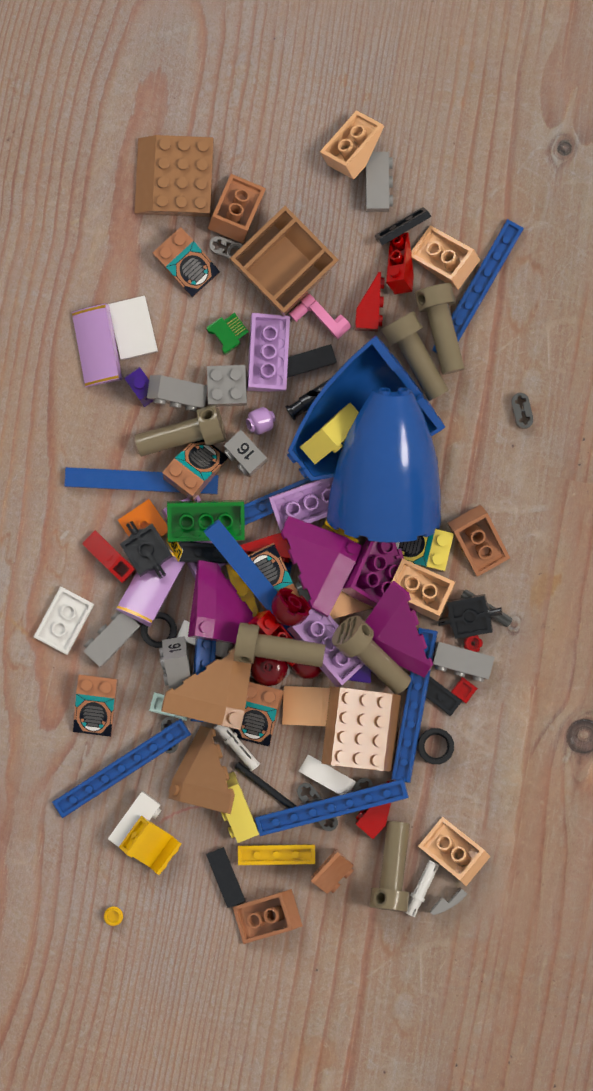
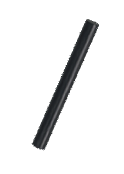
(263, 785)

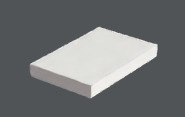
(133, 328)
(64, 620)

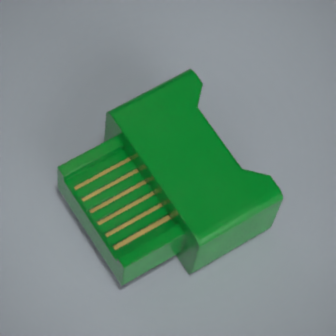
(228, 332)

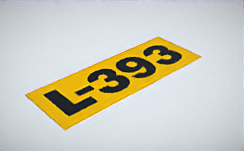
(176, 549)

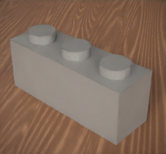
(379, 182)
(176, 392)
(111, 638)
(463, 661)

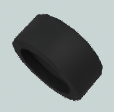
(173, 630)
(450, 746)

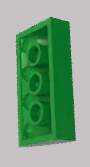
(190, 518)

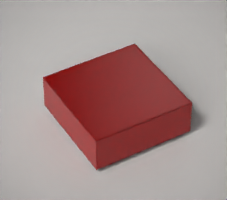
(464, 690)

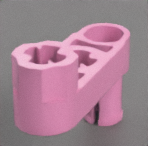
(336, 327)

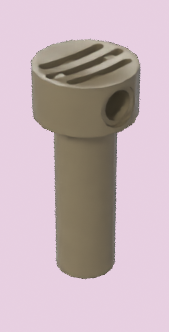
(436, 302)
(405, 335)
(206, 426)
(355, 639)
(253, 644)
(390, 894)

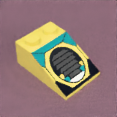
(428, 551)

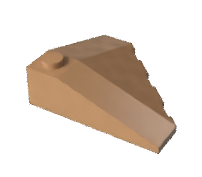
(213, 695)
(201, 777)

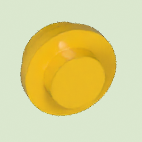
(113, 916)

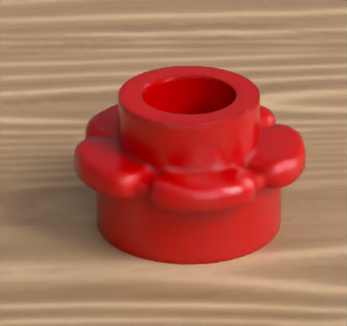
(478, 643)

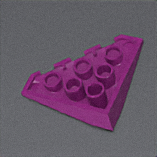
(323, 561)
(373, 571)
(216, 606)
(397, 632)

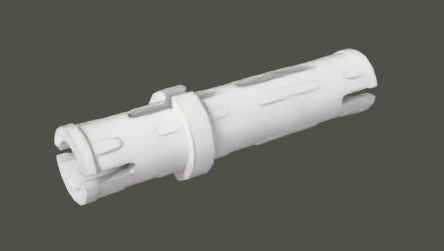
(237, 746)
(419, 893)

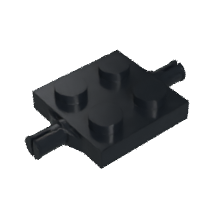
(146, 550)
(470, 616)

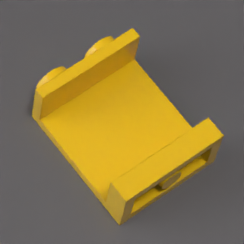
(150, 845)

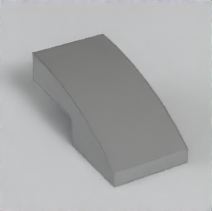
(442, 905)

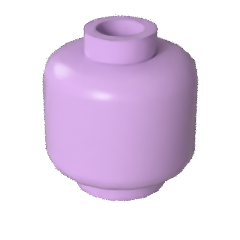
(260, 420)

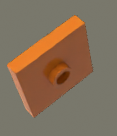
(144, 516)

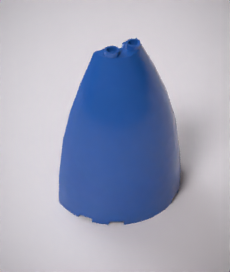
(362, 373)
(387, 472)

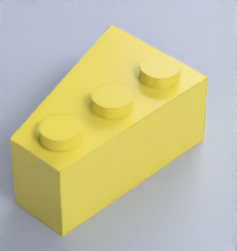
(330, 435)
(240, 820)

